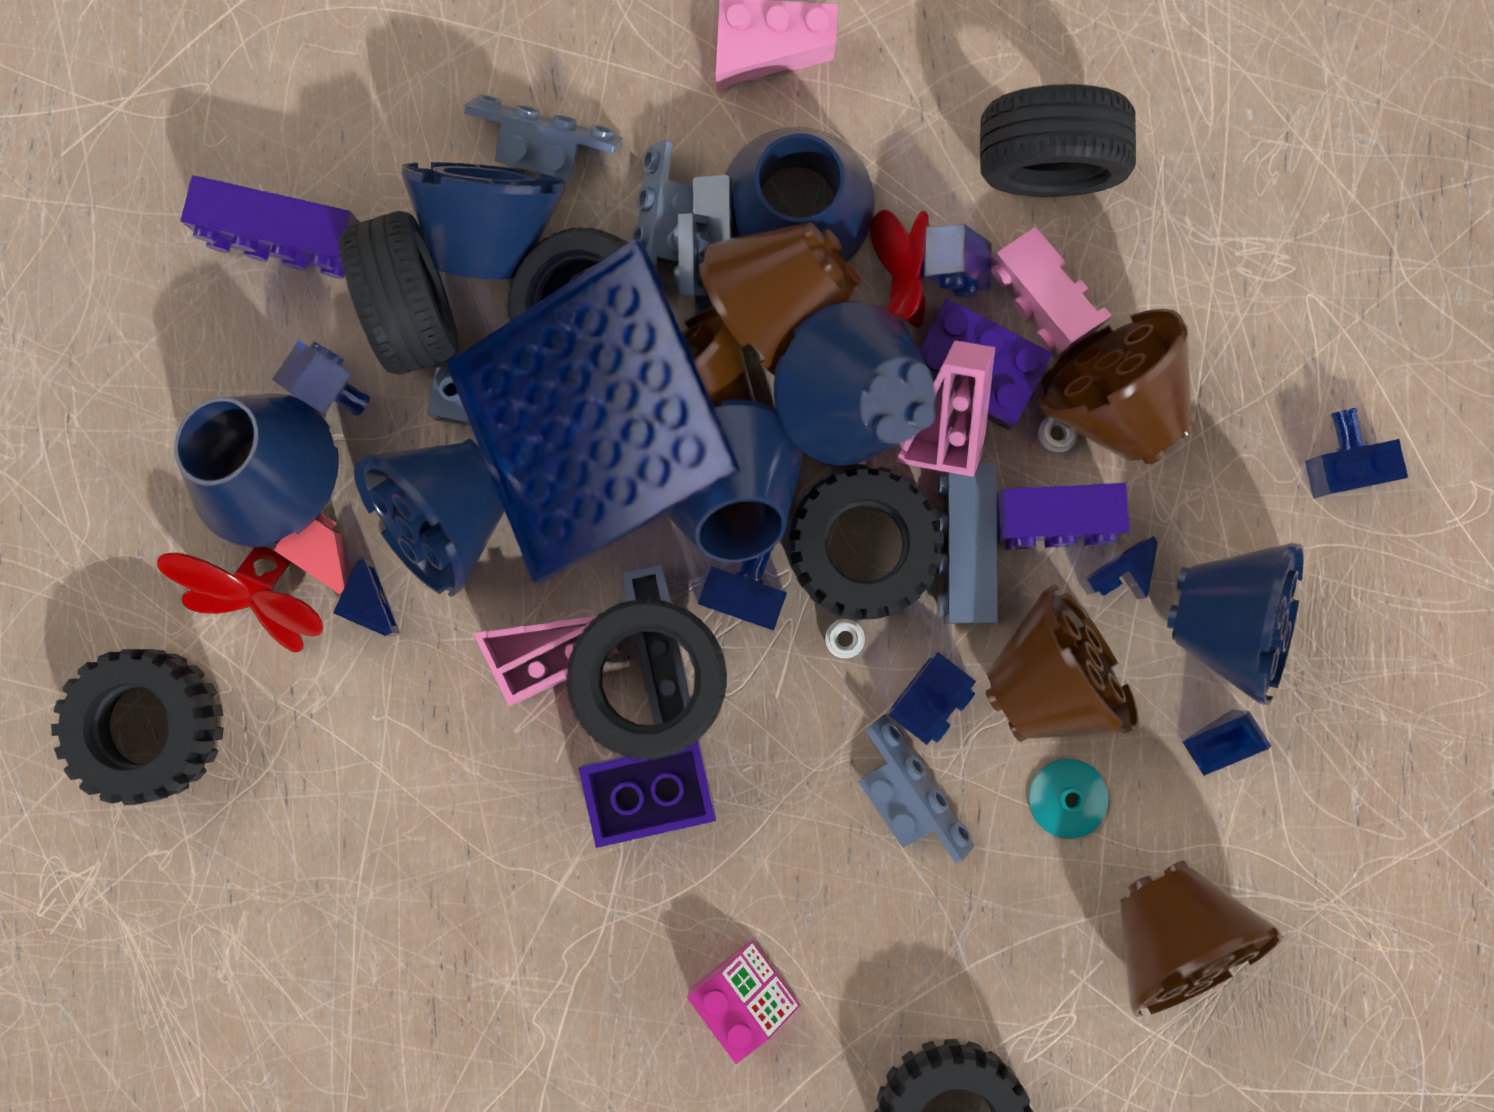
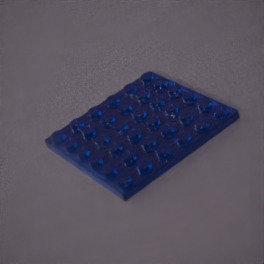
(592, 414)

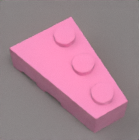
(771, 38)
(1046, 292)
(961, 412)
(532, 656)

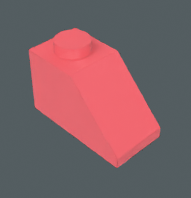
(319, 552)

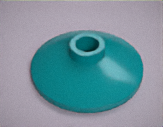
(1049, 793)

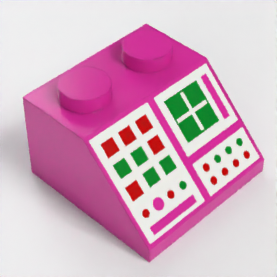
(743, 1001)

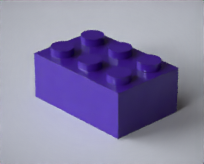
(1016, 362)
(1062, 515)
(646, 796)

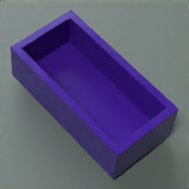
(266, 225)

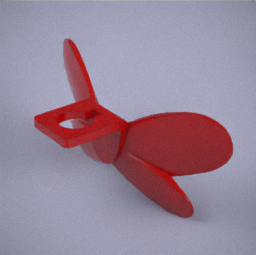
(903, 257)
(220, 592)

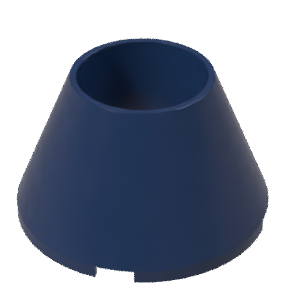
(808, 148)
(479, 215)
(281, 481)
(750, 509)

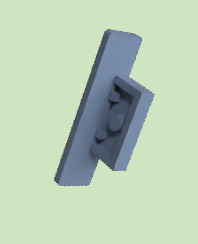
(540, 141)
(660, 204)
(708, 223)
(907, 795)

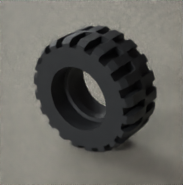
(915, 522)
(86, 726)
(947, 1069)

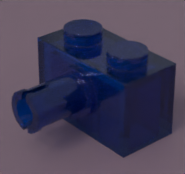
(957, 259)
(319, 380)
(1355, 462)
(744, 594)
(932, 698)

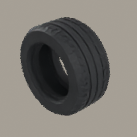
(1058, 140)
(558, 260)
(398, 293)
(587, 689)

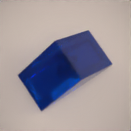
(366, 601)
(1226, 741)

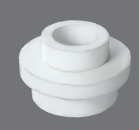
(1046, 440)
(856, 632)

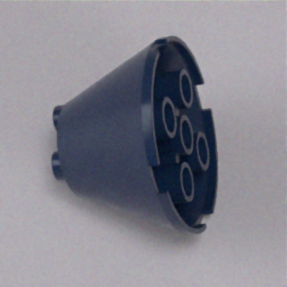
(852, 384)
(434, 509)
(1241, 616)

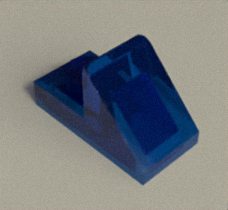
(1133, 565)

